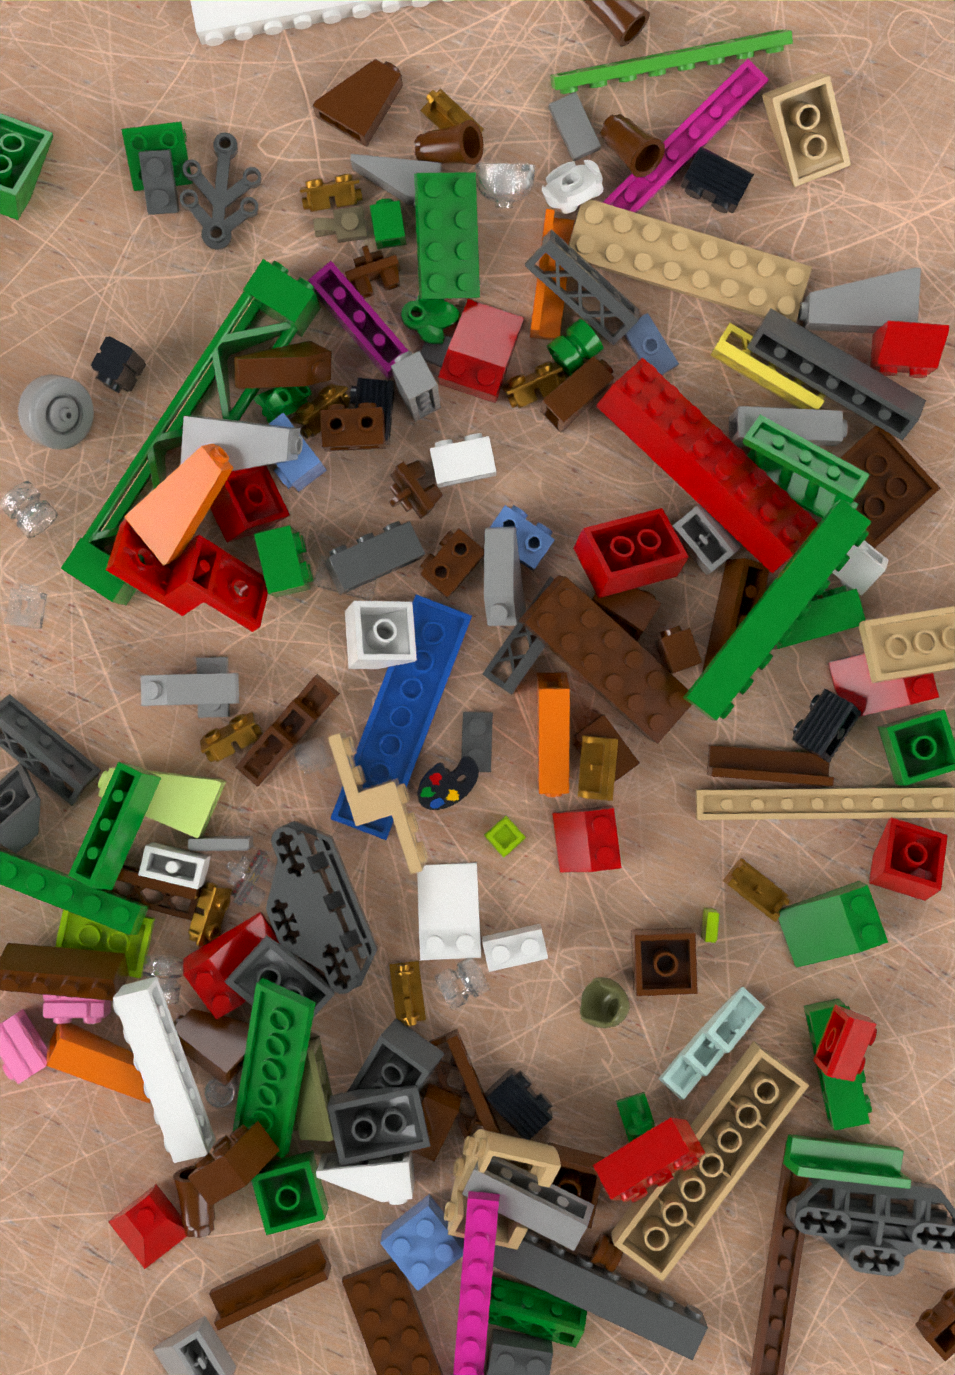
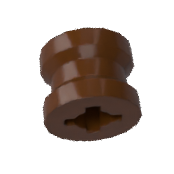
(605, 1253)

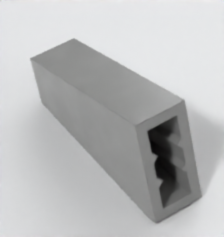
(864, 303)
(816, 426)
(244, 442)

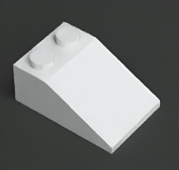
(449, 911)
(381, 1178)

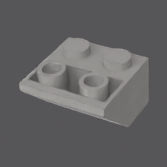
(705, 539)
(195, 1352)

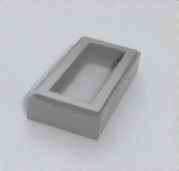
(574, 126)
(220, 843)

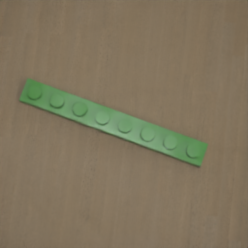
(683, 58)

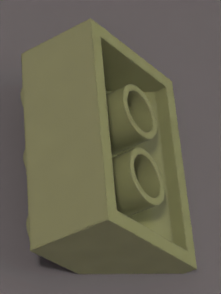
(312, 1112)

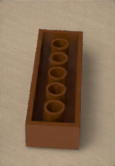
(607, 658)

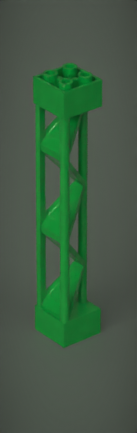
(268, 290)

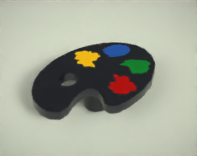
(440, 786)

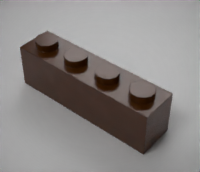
(740, 589)
(62, 971)

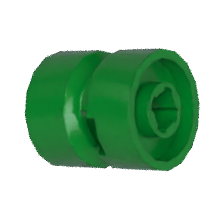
(579, 344)

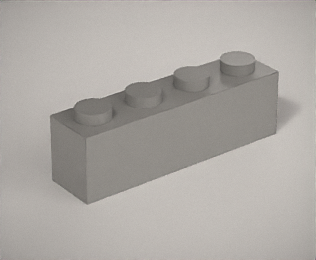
(416, 384)
(540, 1208)

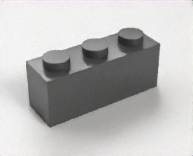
(373, 556)

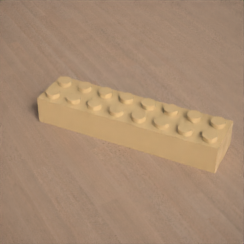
(732, 1133)

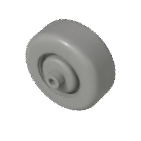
(55, 411)

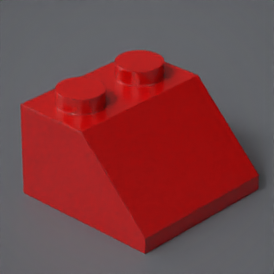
(908, 348)
(248, 503)
(587, 840)
(909, 860)
(845, 1044)

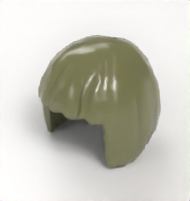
(604, 1003)

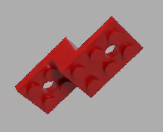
(198, 576)

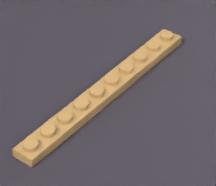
(825, 803)

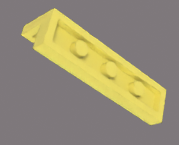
(761, 374)

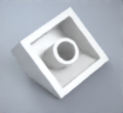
(380, 634)

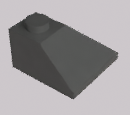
(18, 809)

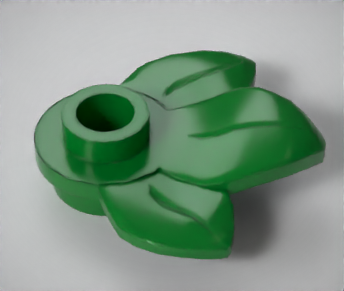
(434, 317)

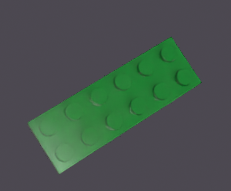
(274, 1061)

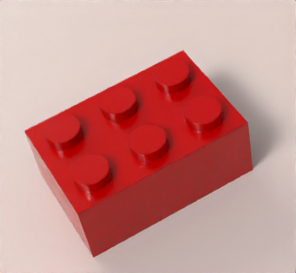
(630, 552)
(649, 1160)

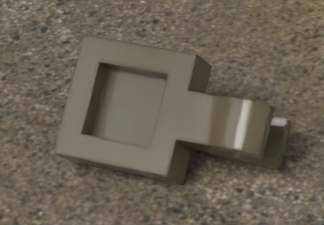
(347, 225)

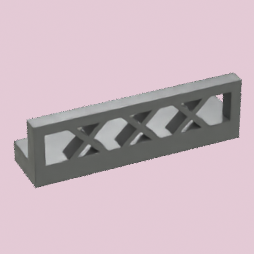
(590, 279)
(527, 659)
(44, 746)

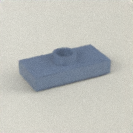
(650, 345)

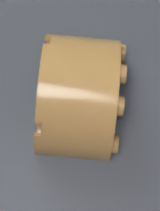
(481, 1147)

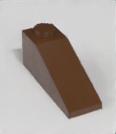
(284, 367)

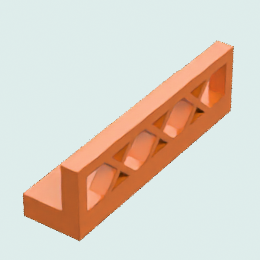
(547, 305)

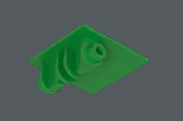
(156, 137)

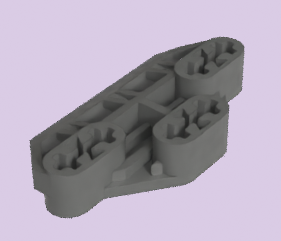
(313, 907)
(878, 1228)

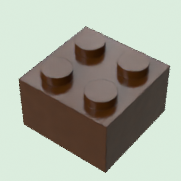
(664, 961)
(233, 1162)
(578, 1175)

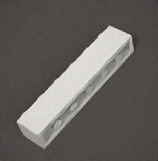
(164, 1069)

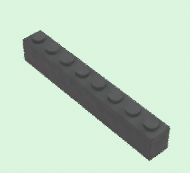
(604, 1293)

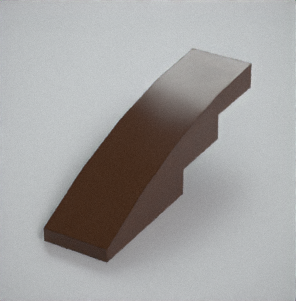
(287, 730)

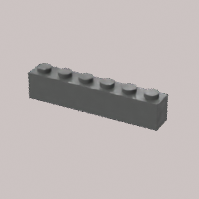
(837, 374)

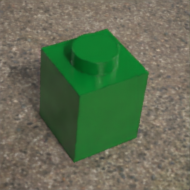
(388, 223)

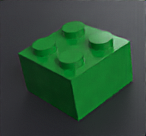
(283, 561)
(919, 746)
(290, 1193)

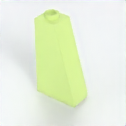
(180, 800)

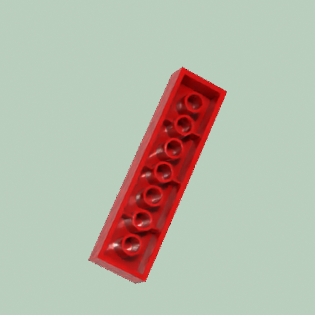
(707, 465)

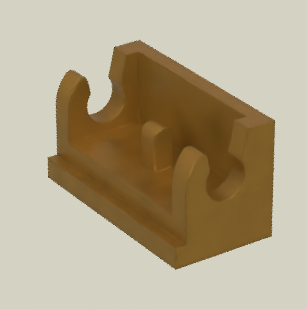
(597, 768)
(756, 889)

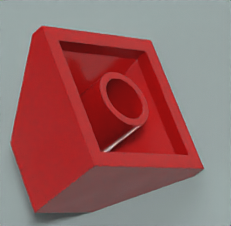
(149, 1226)

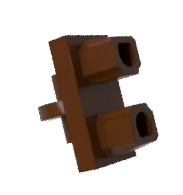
(372, 267)
(409, 491)

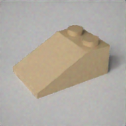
(807, 128)

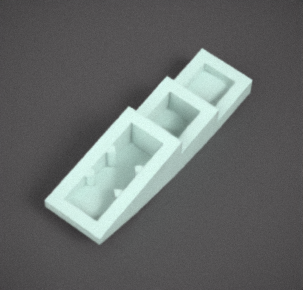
(711, 1043)

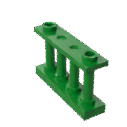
(803, 469)

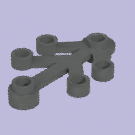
(220, 196)

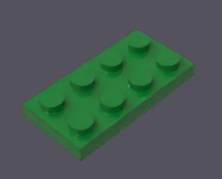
(447, 235)

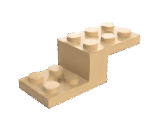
(378, 801)

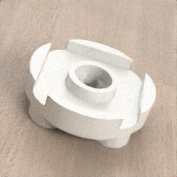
(572, 185)

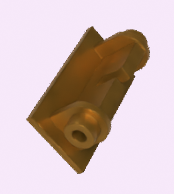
(444, 111)
(319, 192)
(523, 386)
(309, 413)
(218, 742)
(215, 902)
(407, 992)

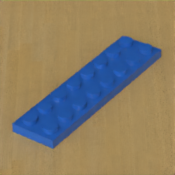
(406, 706)

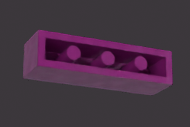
(357, 318)

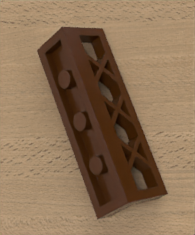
(768, 765)
(130, 875)
(471, 1082)
(270, 1284)

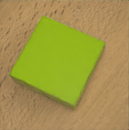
(504, 836)
(710, 925)

